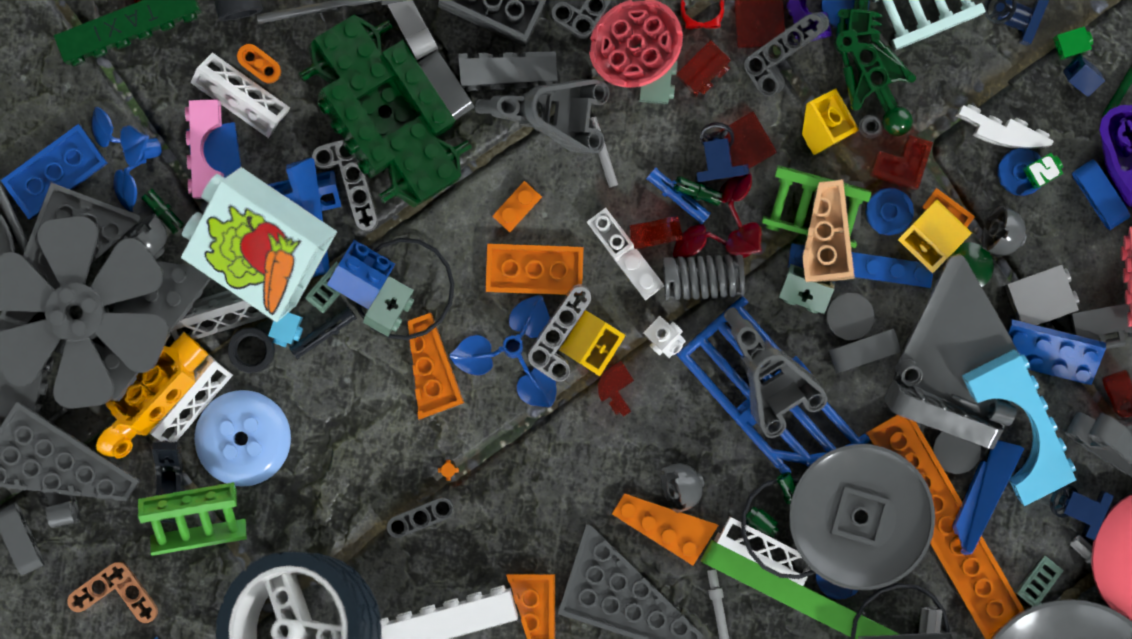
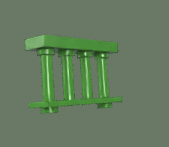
(809, 184)
(192, 502)

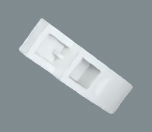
(1012, 135)
(624, 254)

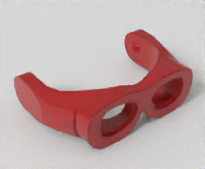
(691, 24)

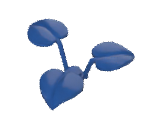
(136, 149)
(475, 353)

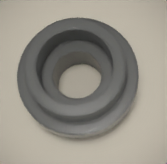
(877, 123)

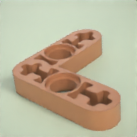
(120, 585)

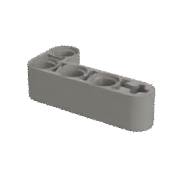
(413, 28)
(352, 187)
(563, 329)

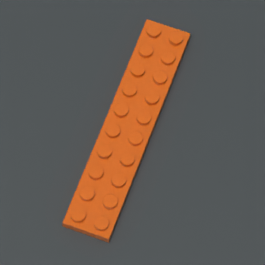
(973, 575)

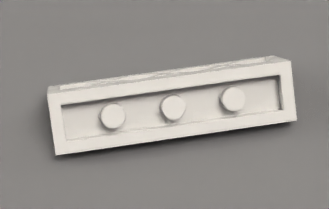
(236, 97)
(203, 382)
(734, 545)

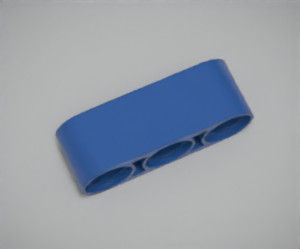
(1101, 194)

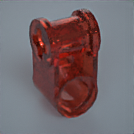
(1119, 388)

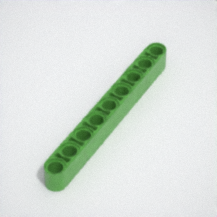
(790, 592)

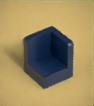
(1083, 75)

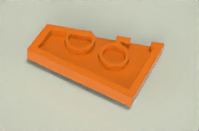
(535, 603)

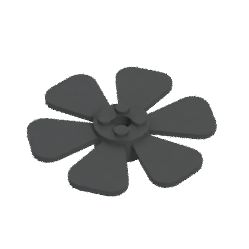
(124, 276)

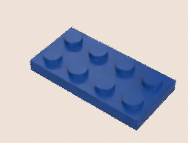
(63, 162)
(1057, 351)

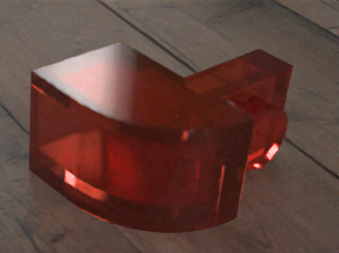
(656, 232)
(610, 383)

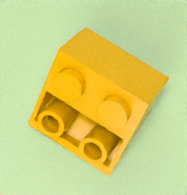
(934, 236)
(592, 342)

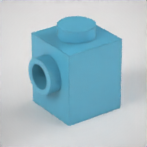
(286, 330)

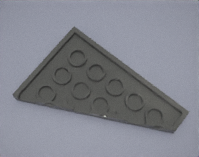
(171, 301)
(49, 460)

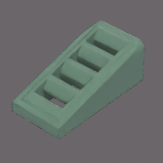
(316, 289)
(1020, 591)

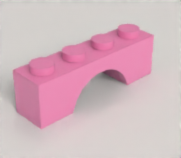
(203, 118)

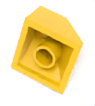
(827, 122)

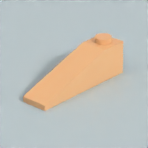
(828, 240)

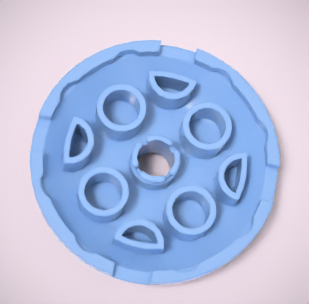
(266, 431)

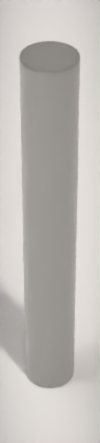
(604, 158)

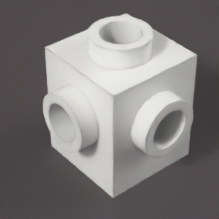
(664, 337)

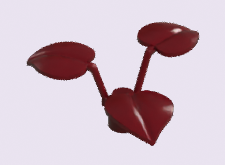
(741, 241)

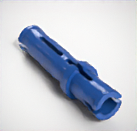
(683, 200)

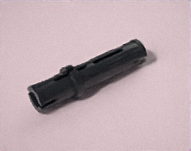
(346, 316)

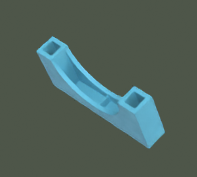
(1047, 465)

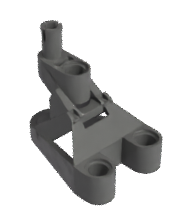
(570, 116)
(781, 391)
(1104, 438)

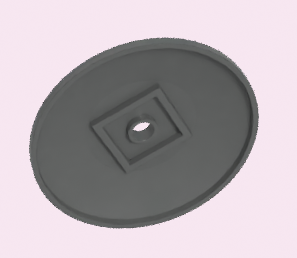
(896, 525)

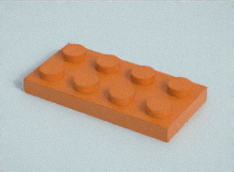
(533, 269)

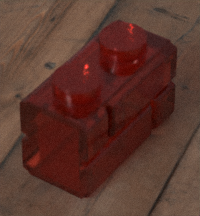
(704, 68)

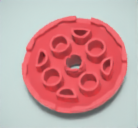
(624, 28)

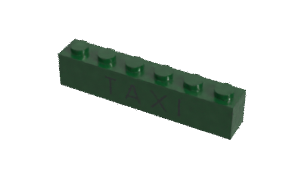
(123, 26)

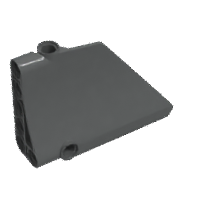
(949, 340)

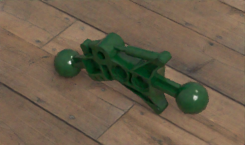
(860, 23)

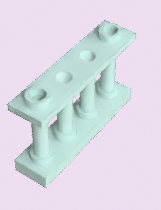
(924, 27)

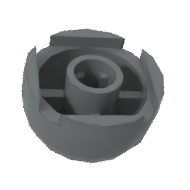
(1005, 232)
(151, 233)
(682, 486)

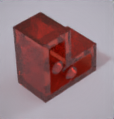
(903, 170)

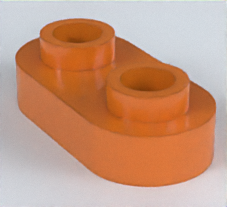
(259, 63)

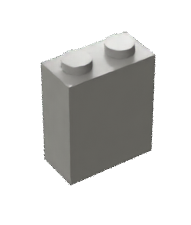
(1042, 296)

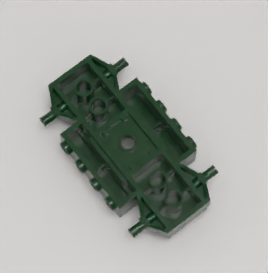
(367, 79)

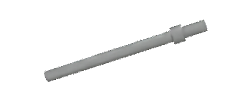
(716, 595)

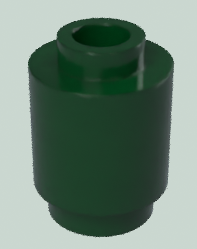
(761, 521)

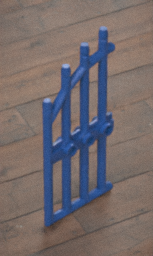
(742, 414)

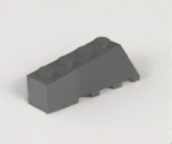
(507, 70)

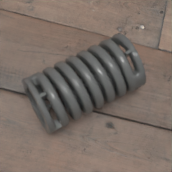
(703, 271)

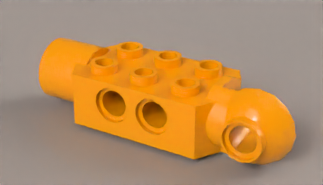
(151, 396)

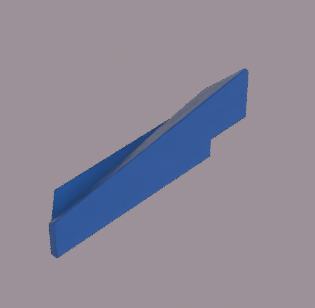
(306, 195)
(985, 493)

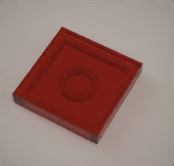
(758, 22)
(750, 142)

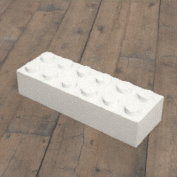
(454, 617)

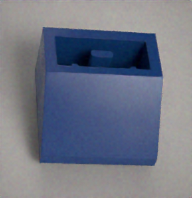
(361, 274)

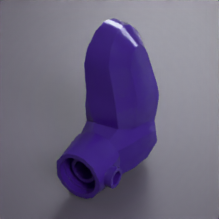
(1117, 149)

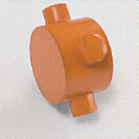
(448, 470)

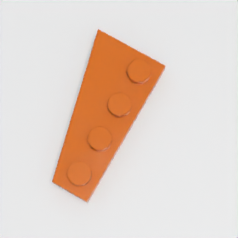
(433, 374)
(675, 531)

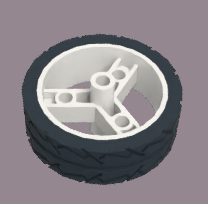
(276, 578)

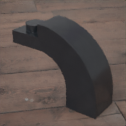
(168, 469)

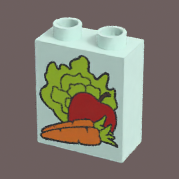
(256, 242)

